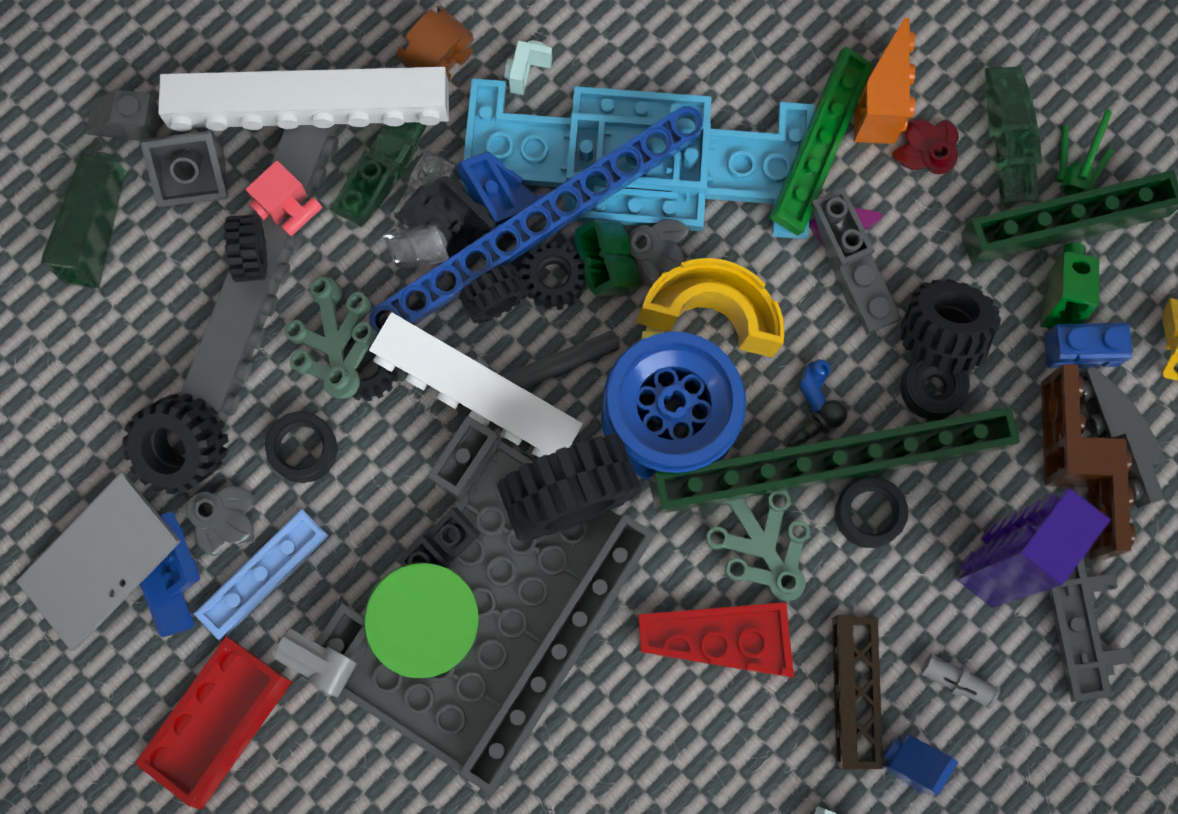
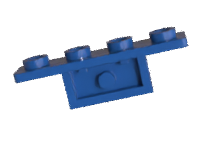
(166, 584)

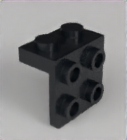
(449, 209)

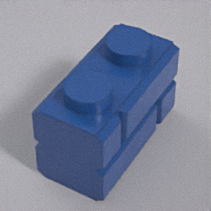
(1088, 345)

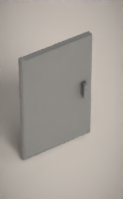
(100, 552)

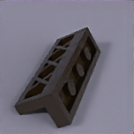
(846, 697)

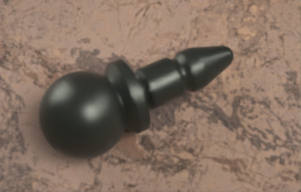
(832, 415)

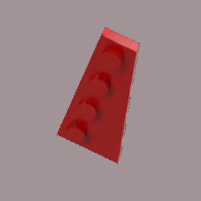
(731, 637)

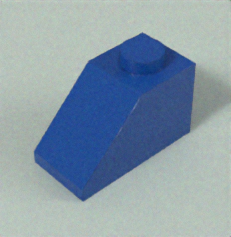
(918, 764)

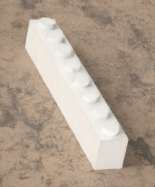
(304, 98)

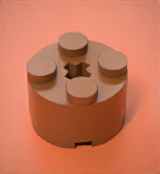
(437, 42)

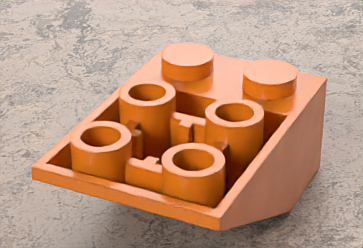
(886, 96)

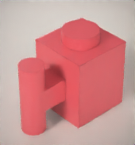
(279, 194)

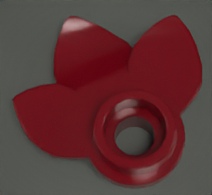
(925, 143)

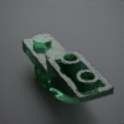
(1016, 134)
(377, 172)

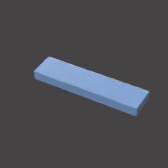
(261, 575)

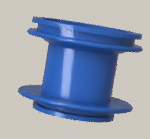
(685, 362)

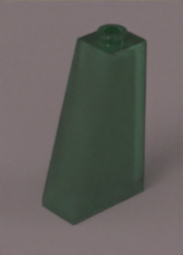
(85, 221)

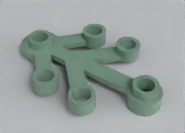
(341, 377)
(763, 545)

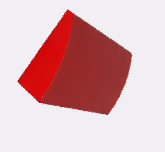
(213, 723)

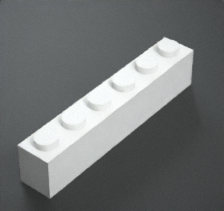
(474, 386)

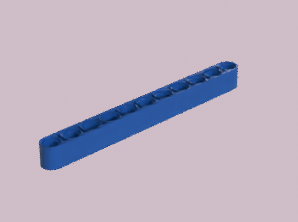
(546, 207)

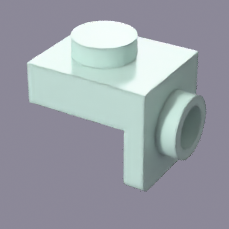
(526, 54)

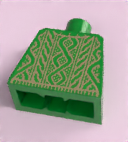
(1071, 288)

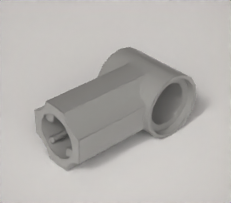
(322, 665)

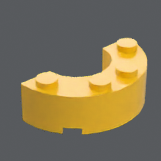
(721, 287)

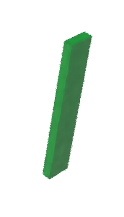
(821, 141)

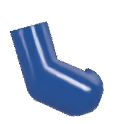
(812, 382)

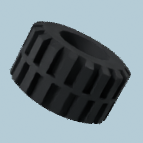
(949, 325)
(154, 456)

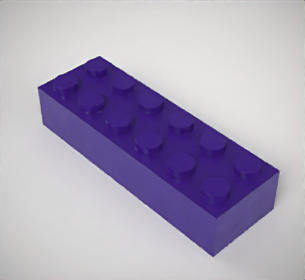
(1032, 549)

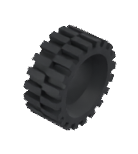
(568, 487)

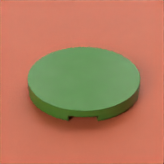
(420, 620)

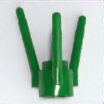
(1080, 176)

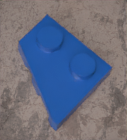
(495, 186)

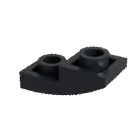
(443, 542)

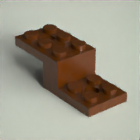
(1086, 462)

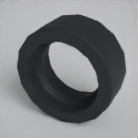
(286, 424)
(891, 493)

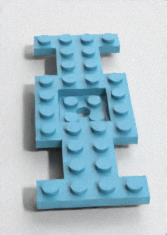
(715, 166)

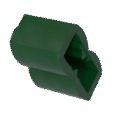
(606, 256)

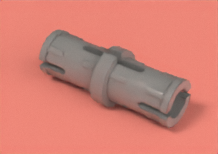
(960, 681)

